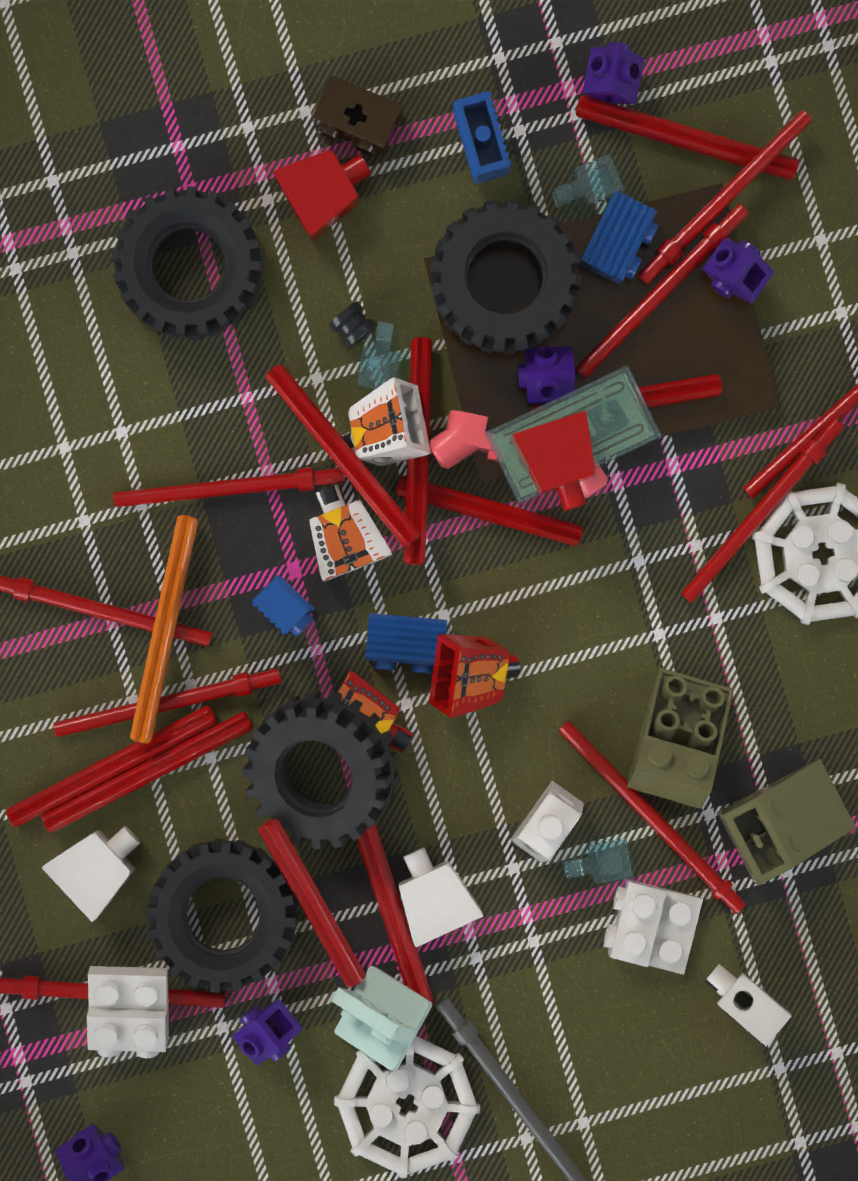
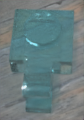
(593, 181)
(379, 363)
(605, 860)

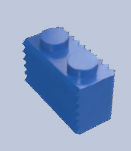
(482, 137)
(618, 238)
(284, 607)
(403, 640)

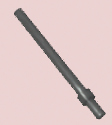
(466, 1034)

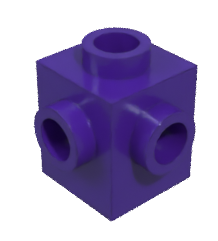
(613, 74)
(738, 270)
(547, 373)
(267, 1032)
(90, 1156)

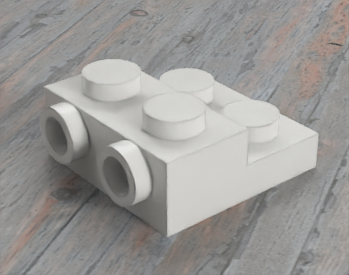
(653, 926)
(128, 1010)

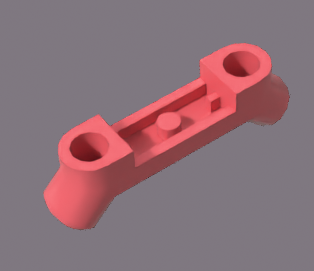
(467, 435)

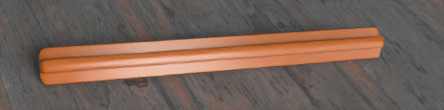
(164, 629)

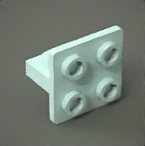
(381, 1017)

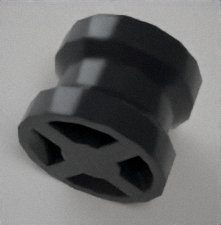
(352, 325)

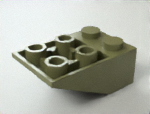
(680, 739)
(786, 822)

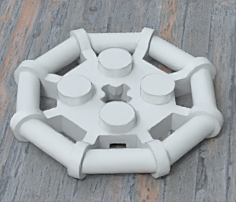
(798, 557)
(415, 1125)

